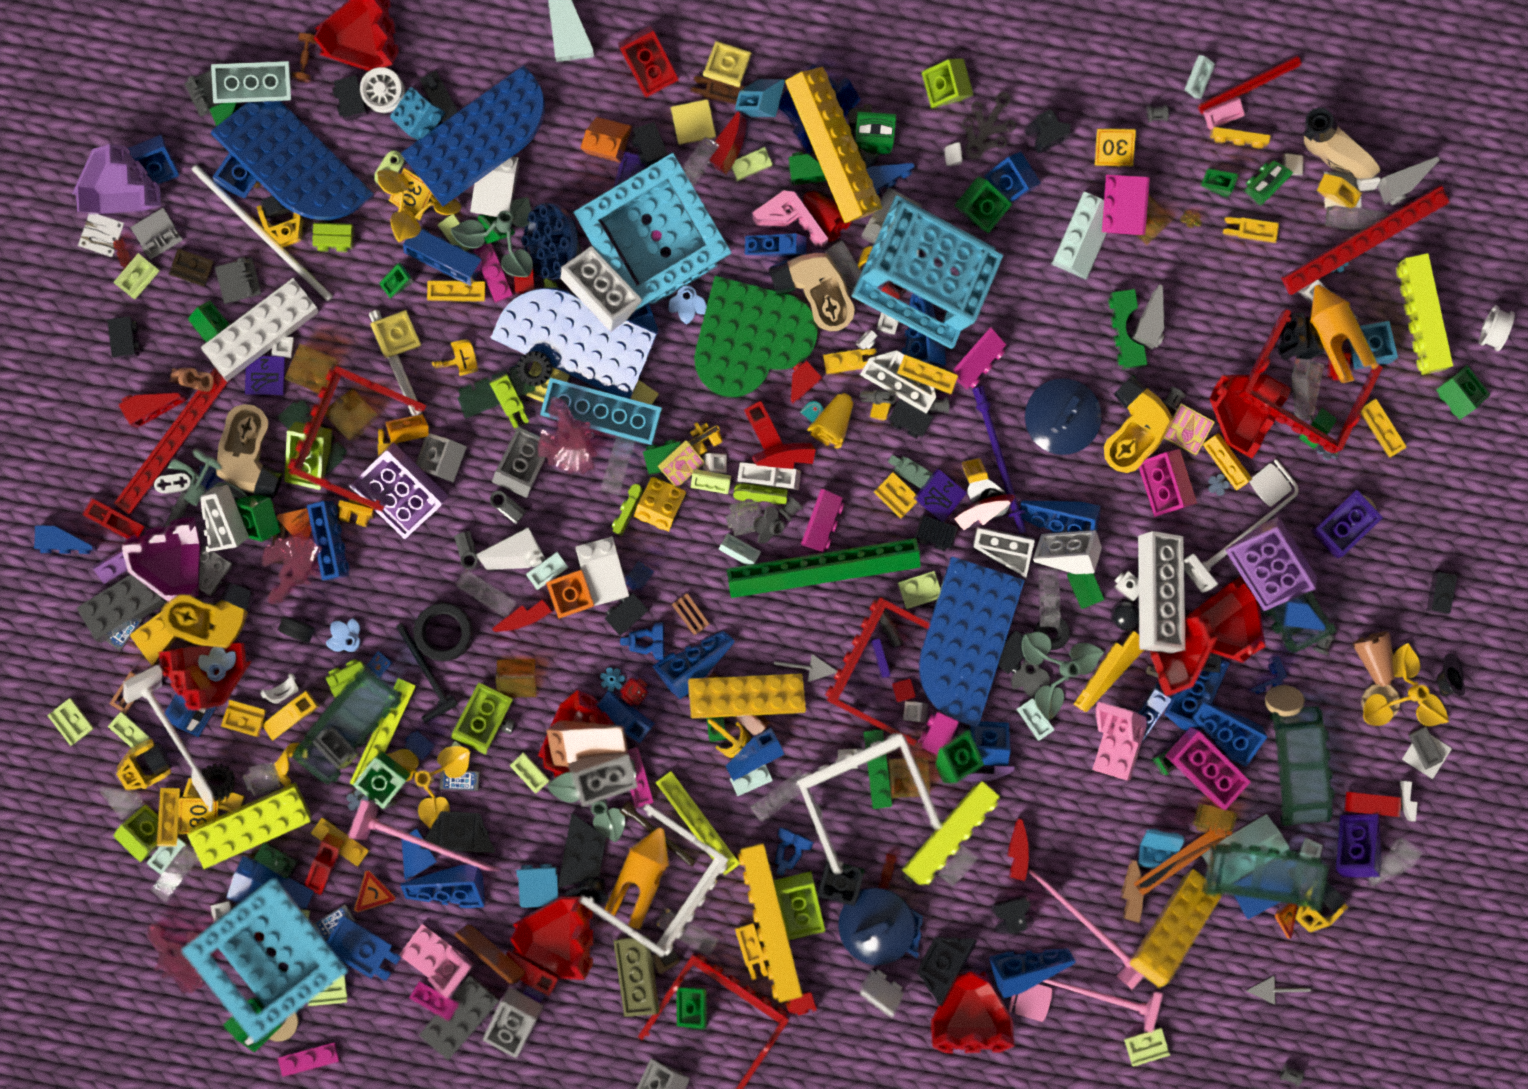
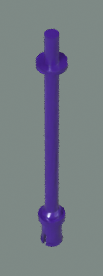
(983, 407)

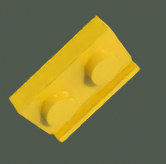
(896, 495)
(243, 718)

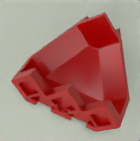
(359, 34)
(1241, 422)
(1236, 621)
(1180, 669)
(193, 683)
(576, 708)
(557, 938)
(972, 1018)

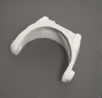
(289, 685)

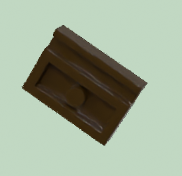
(191, 268)

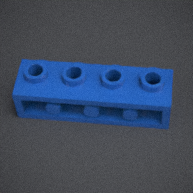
(444, 256)
(327, 534)

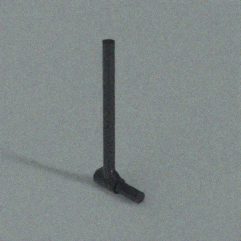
(446, 702)

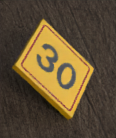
(1115, 147)
(416, 196)
(194, 813)

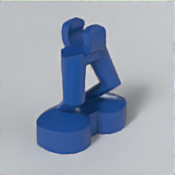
(657, 646)
(789, 837)

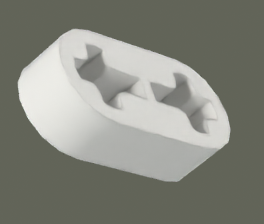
(172, 479)

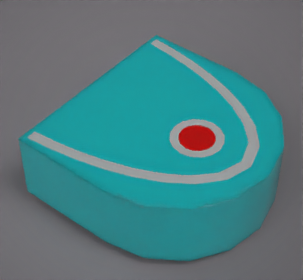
(812, 410)

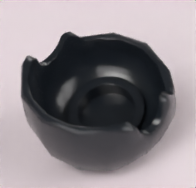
(1125, 615)

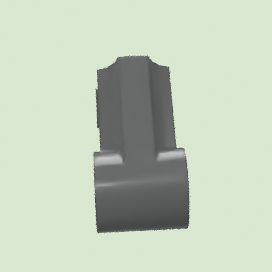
(508, 508)
(466, 549)

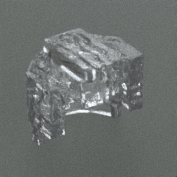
(742, 517)
(262, 779)

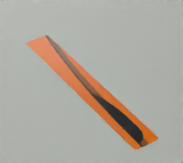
(1177, 862)

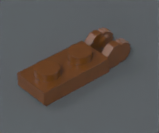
(717, 90)

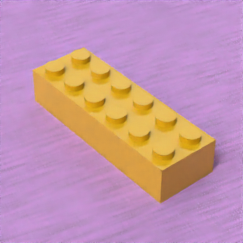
(1174, 929)

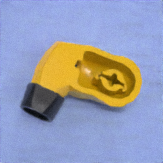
(1141, 430)
(209, 623)

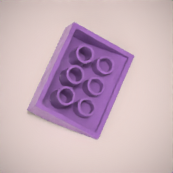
(401, 488)
(1272, 564)

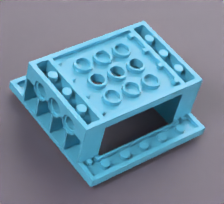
(653, 195)
(896, 260)
(297, 943)

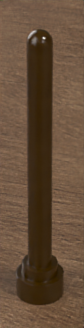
(629, 810)

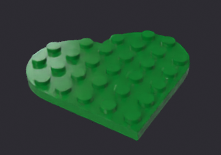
(748, 334)

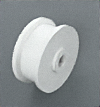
(382, 90)
(1496, 328)

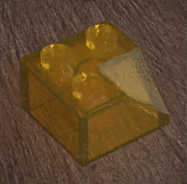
(310, 368)
(351, 414)
(901, 779)

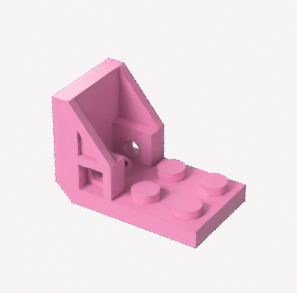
(775, 214)
(1120, 741)
(437, 960)

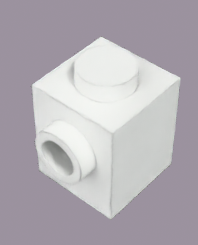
(1127, 585)

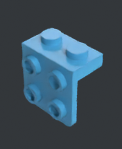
(416, 114)
(1158, 847)
(537, 885)

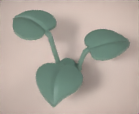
(472, 234)
(196, 490)
(1084, 656)
(608, 823)

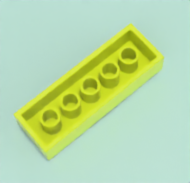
(1424, 314)
(249, 825)
(955, 828)

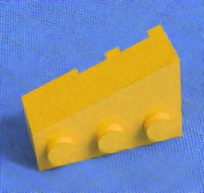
(153, 638)

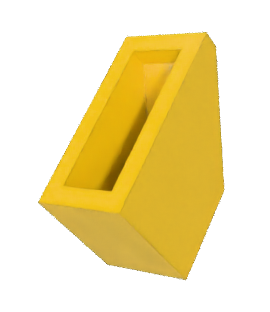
(1339, 191)

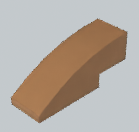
(1134, 898)

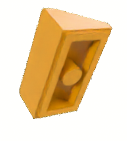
(407, 428)

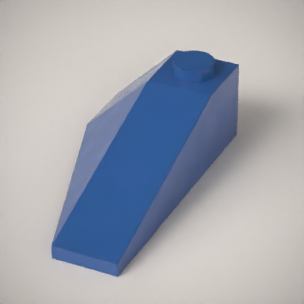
(920, 346)
(1062, 515)
(692, 663)
(1187, 701)
(1233, 733)
(252, 875)
(454, 885)
(1023, 971)

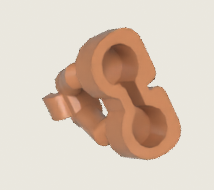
(191, 378)

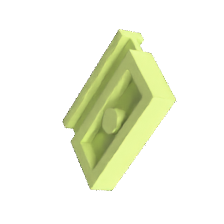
(136, 276)
(919, 589)
(70, 721)
(332, 994)
(1146, 1047)

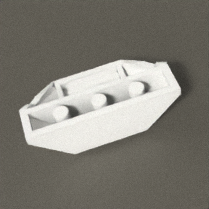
(883, 372)

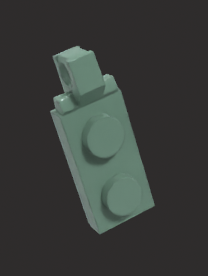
(910, 471)

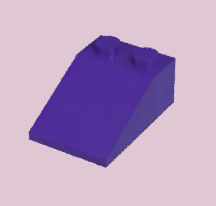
(1346, 524)
(1359, 846)

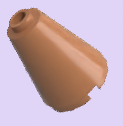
(1377, 656)

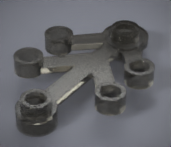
(986, 128)

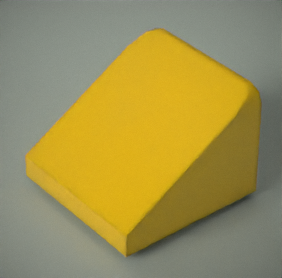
(880, 411)

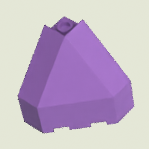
(115, 183)

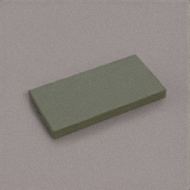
(636, 977)

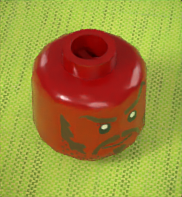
(634, 691)

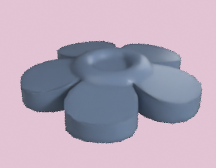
(1327, 455)
(1218, 486)
(356, 800)

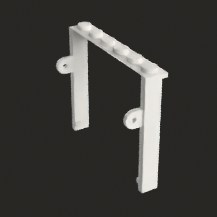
(844, 764)
(686, 912)

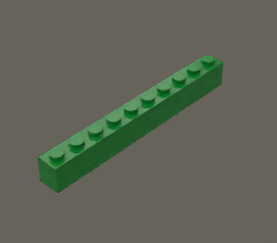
(823, 568)

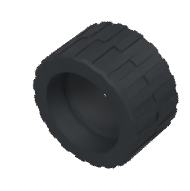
(420, 632)

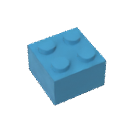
(1380, 341)

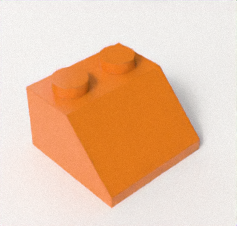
(606, 139)
(570, 594)

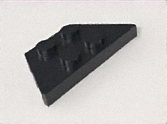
(459, 833)
(582, 853)
(944, 964)

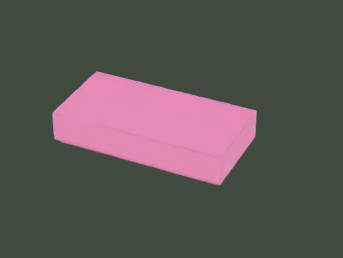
(1224, 113)

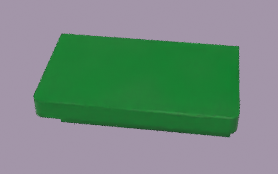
(208, 321)
(1085, 589)

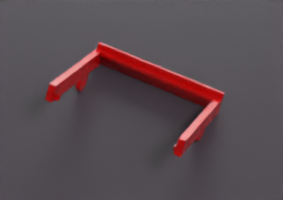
(318, 412)
(1285, 417)
(851, 659)
(732, 984)

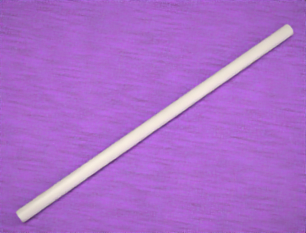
(262, 233)

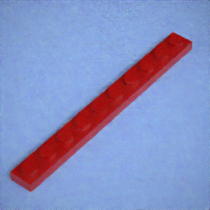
(1365, 240)
(170, 444)

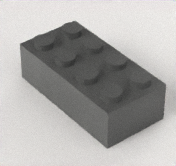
(119, 607)
(474, 1005)

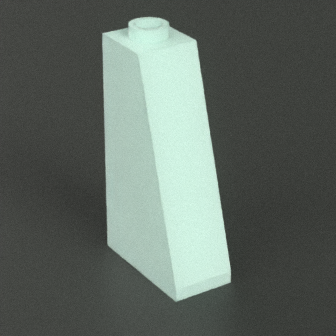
(568, 33)

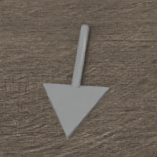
(816, 669)
(1266, 990)

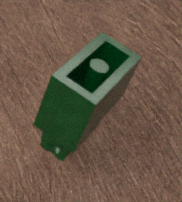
(277, 860)

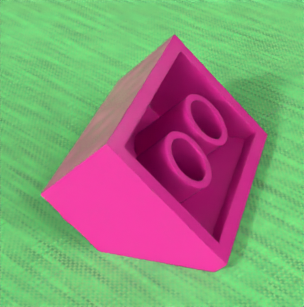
(1125, 204)
(979, 359)
(1167, 482)
(822, 521)

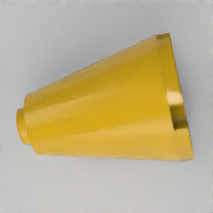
(833, 421)

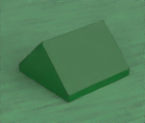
(692, 1007)

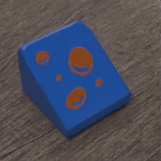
(379, 664)

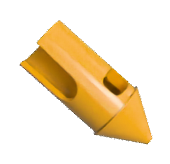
(1335, 324)
(644, 867)

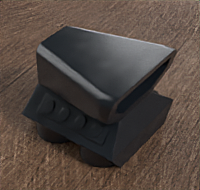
(1048, 131)
(1299, 339)
(842, 886)
(1012, 915)

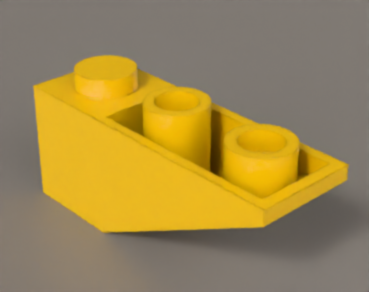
(290, 715)

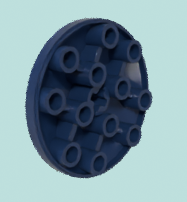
(550, 239)
(1062, 416)
(877, 926)

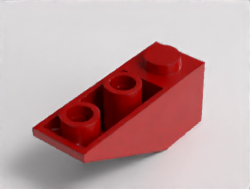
(762, 426)
(534, 975)

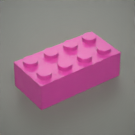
(1207, 768)

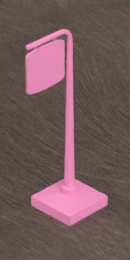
(366, 820)
(1128, 974)
(1036, 1002)

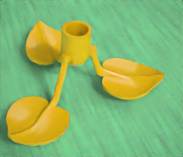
(404, 221)
(1429, 712)
(452, 760)

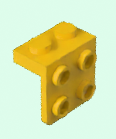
(659, 503)

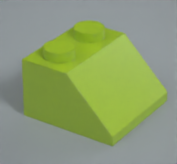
(947, 82)
(139, 833)

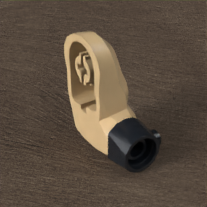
(1335, 147)
(822, 286)
(241, 451)

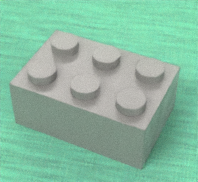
(513, 1022)

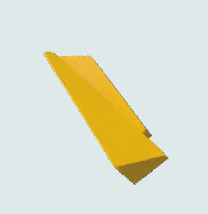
(1109, 670)

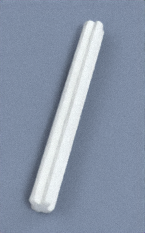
(398, 371)

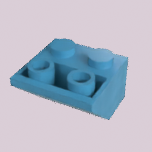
(760, 98)

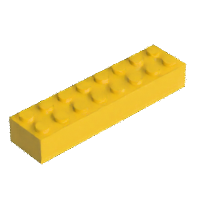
(833, 144)
(771, 923)

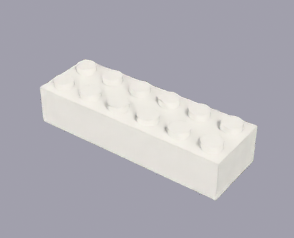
(259, 329)
(1161, 592)

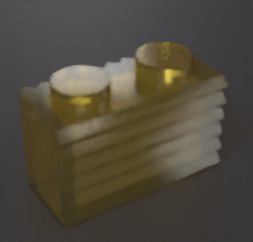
(1214, 819)

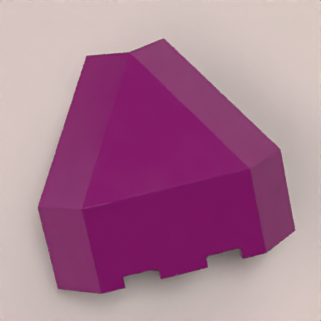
(166, 558)

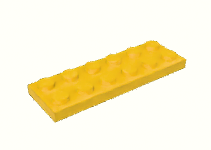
(746, 695)

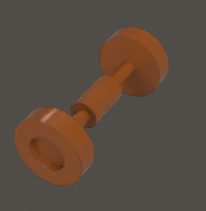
(301, 76)

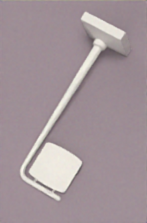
(1270, 487)
(144, 685)

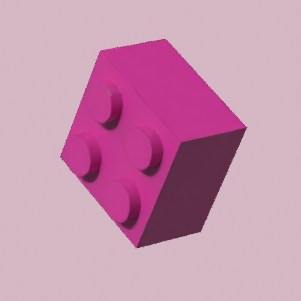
(938, 733)

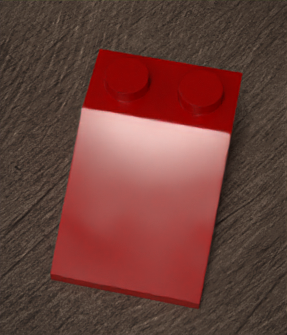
(648, 61)
(144, 408)

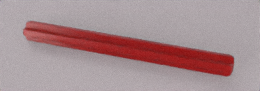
(1251, 83)

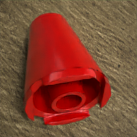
(825, 214)

